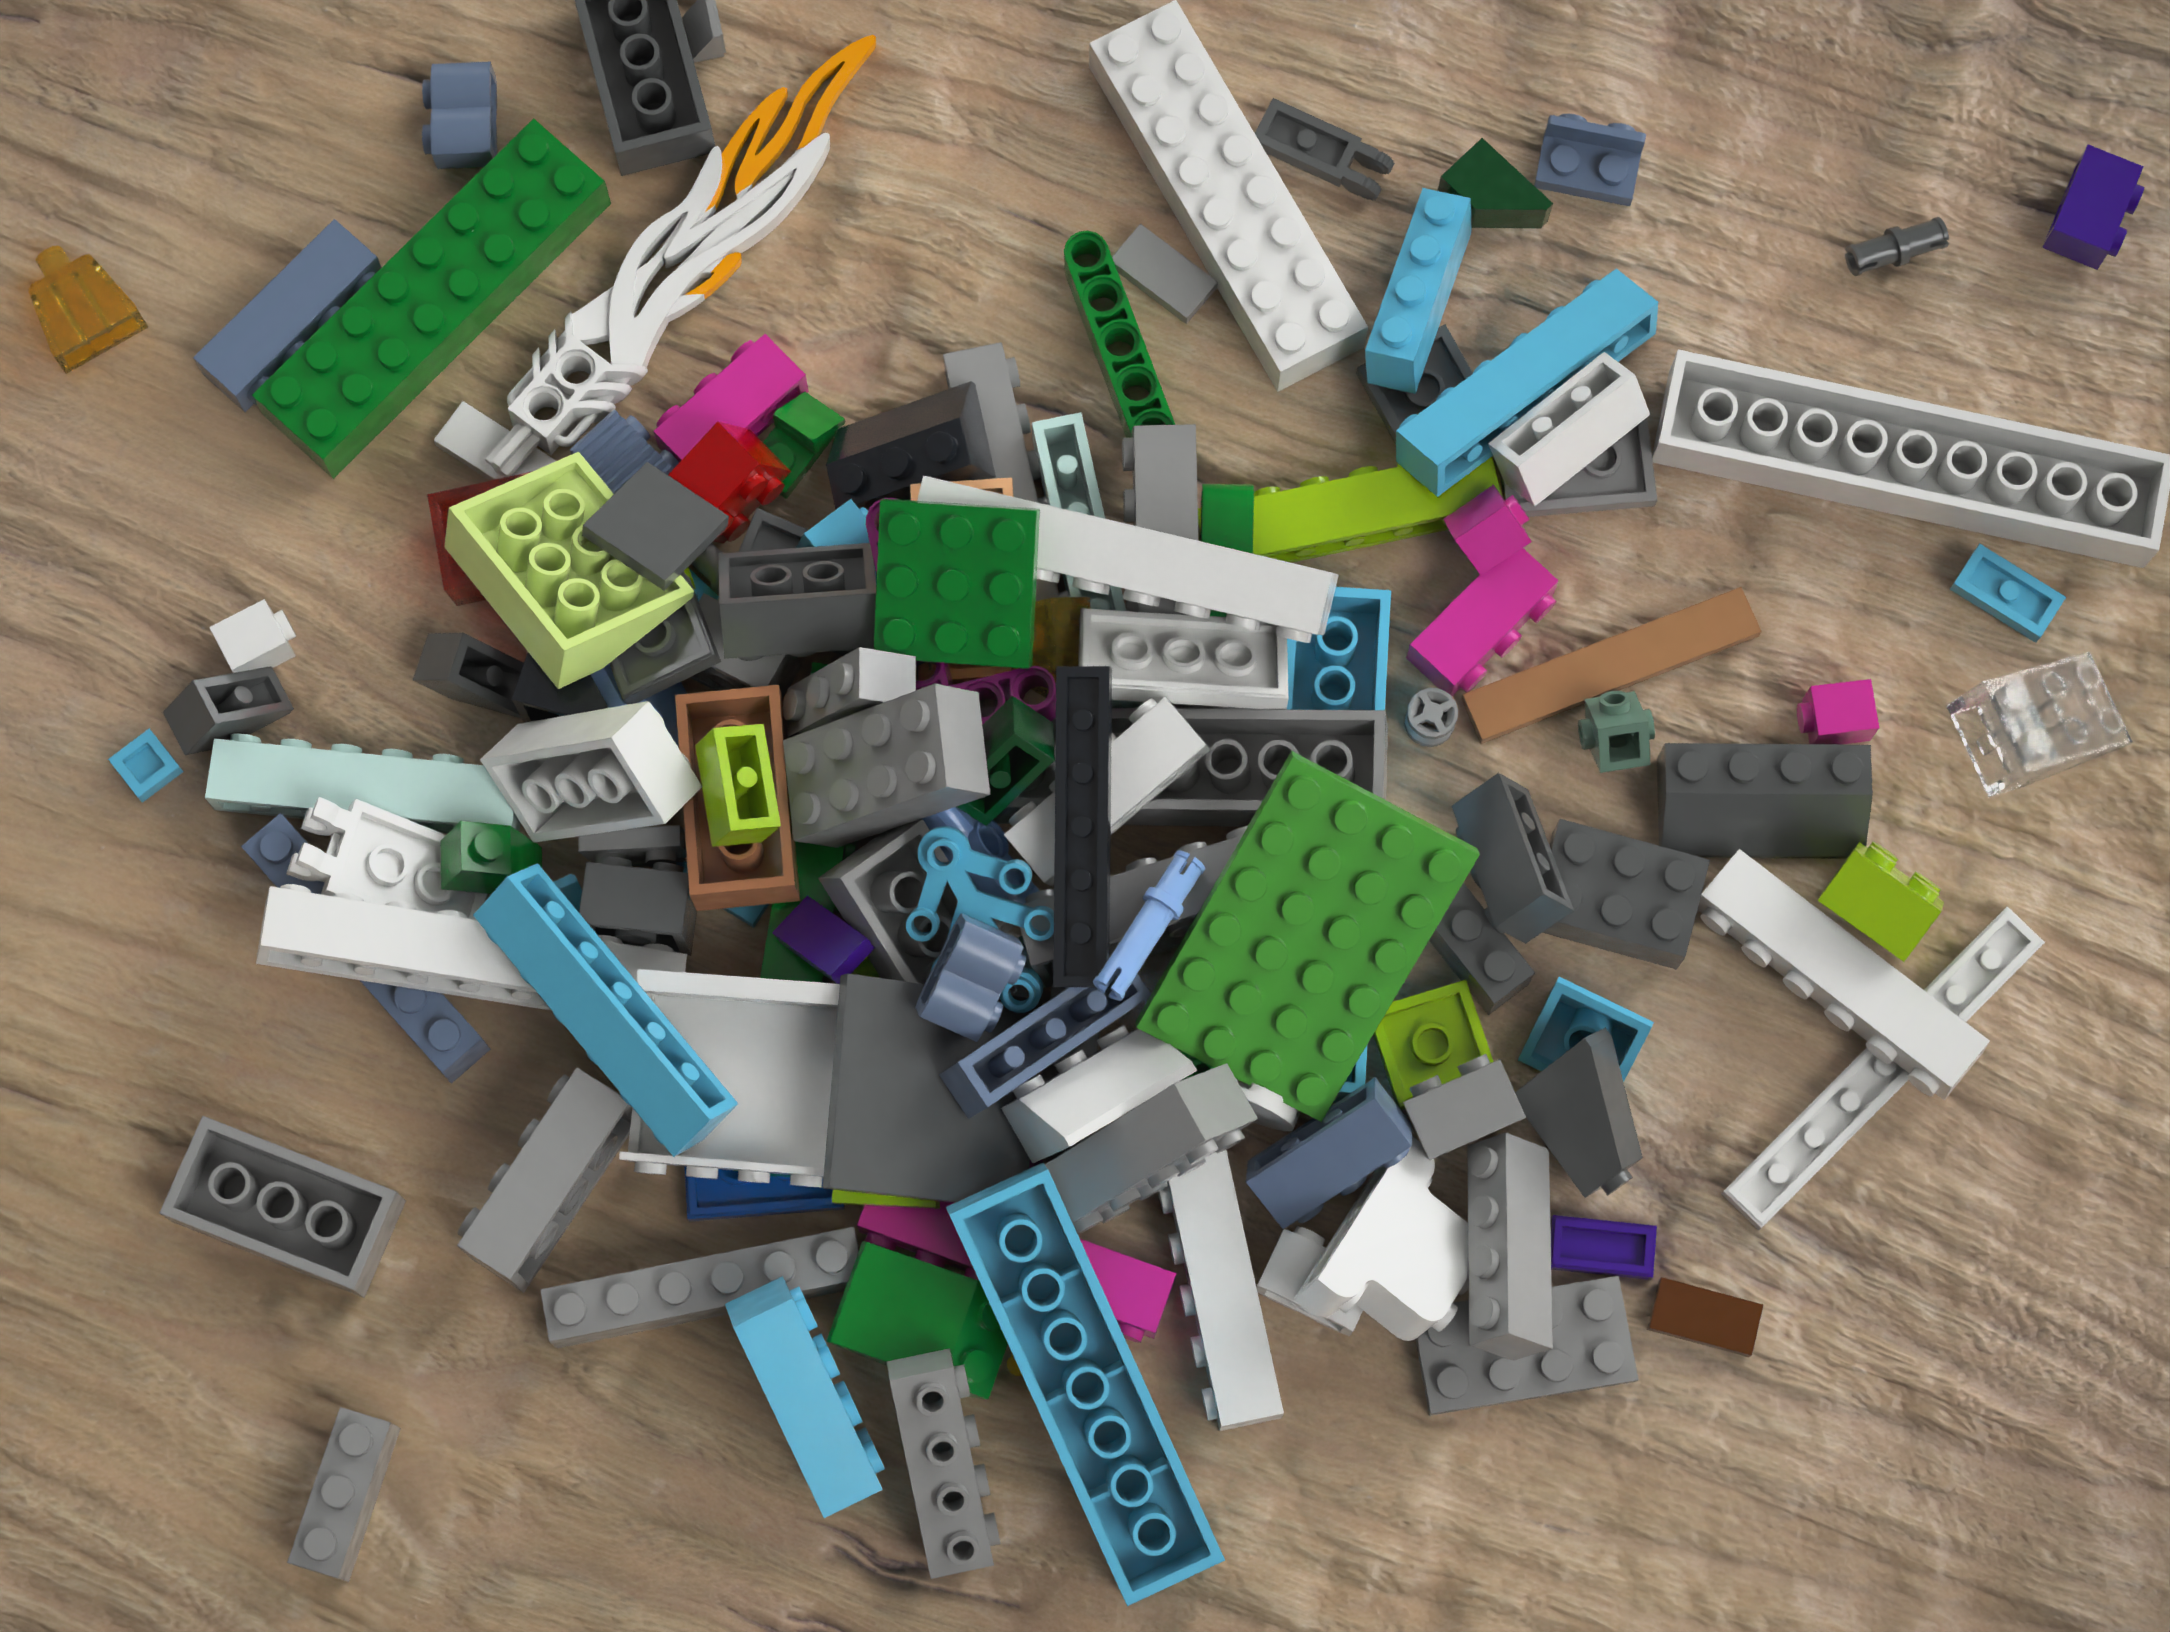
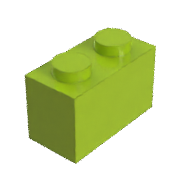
(737, 785)

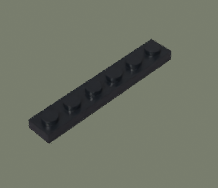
(1082, 824)

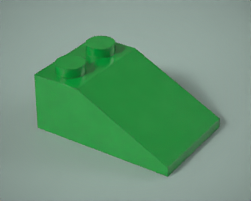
(914, 1308)

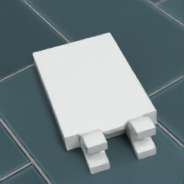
(377, 859)

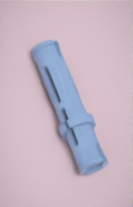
(1160, 907)

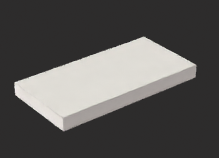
(1186, 659)

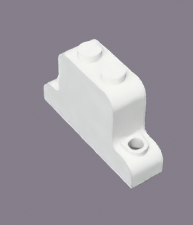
(1394, 1254)

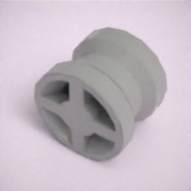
(1435, 708)

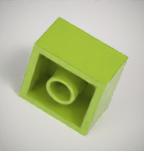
(1883, 899)

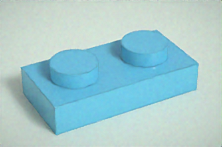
(2008, 593)

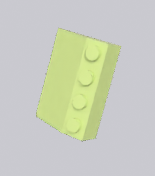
(546, 580)

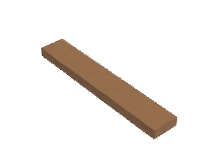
(1611, 665)

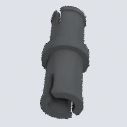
(1896, 246)

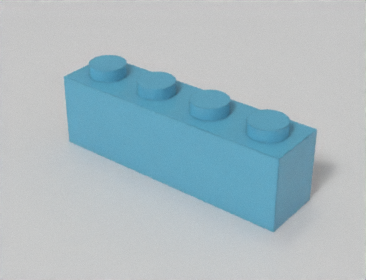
(1418, 290)

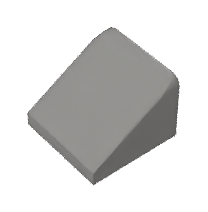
(704, 31)

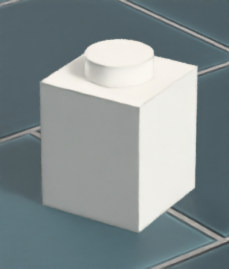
(255, 638)

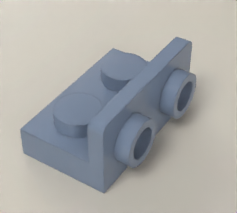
(1589, 159)

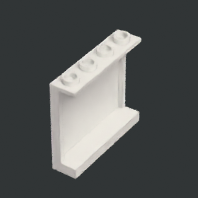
(773, 1055)

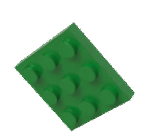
(957, 582)

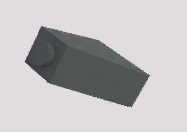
(1585, 1115)

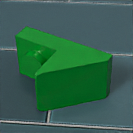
(801, 435)

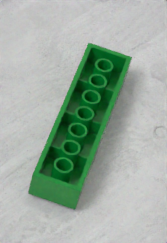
(432, 298)

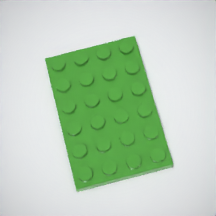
(1307, 936)

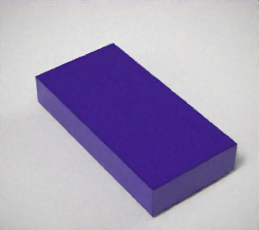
(823, 940)
(1602, 1247)

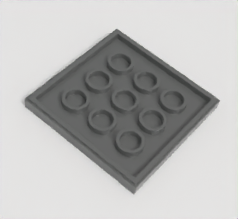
(892, 1114)

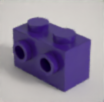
(2094, 206)

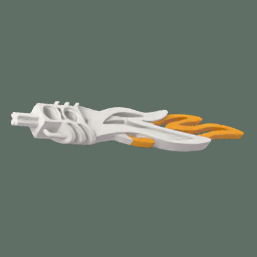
(694, 232)

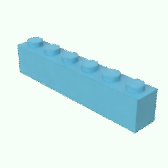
(1455, 430)
(605, 1009)

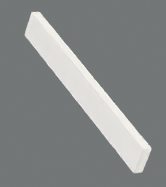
(1871, 1082)

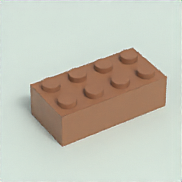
(741, 872)

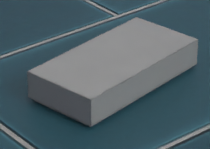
(1164, 273)

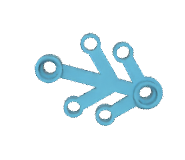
(976, 903)

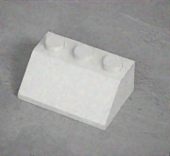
(1093, 1090)

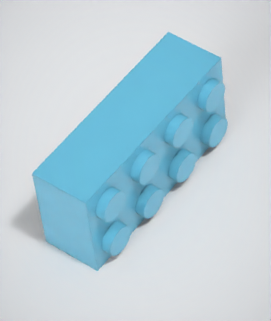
(799, 1387)

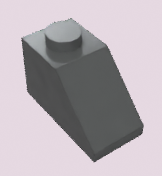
(469, 672)
(226, 706)

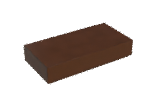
(1705, 1317)

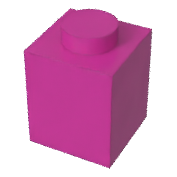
(1489, 529)
(1839, 713)

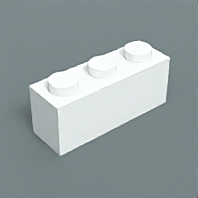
(1569, 428)

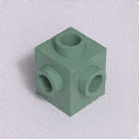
(1617, 731)

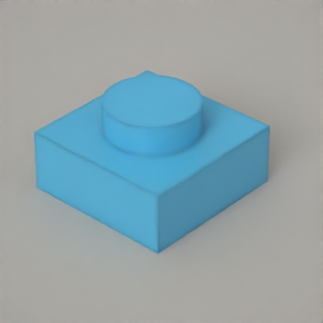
(145, 765)

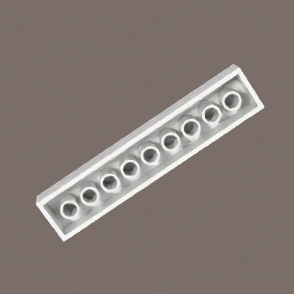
(1913, 459)

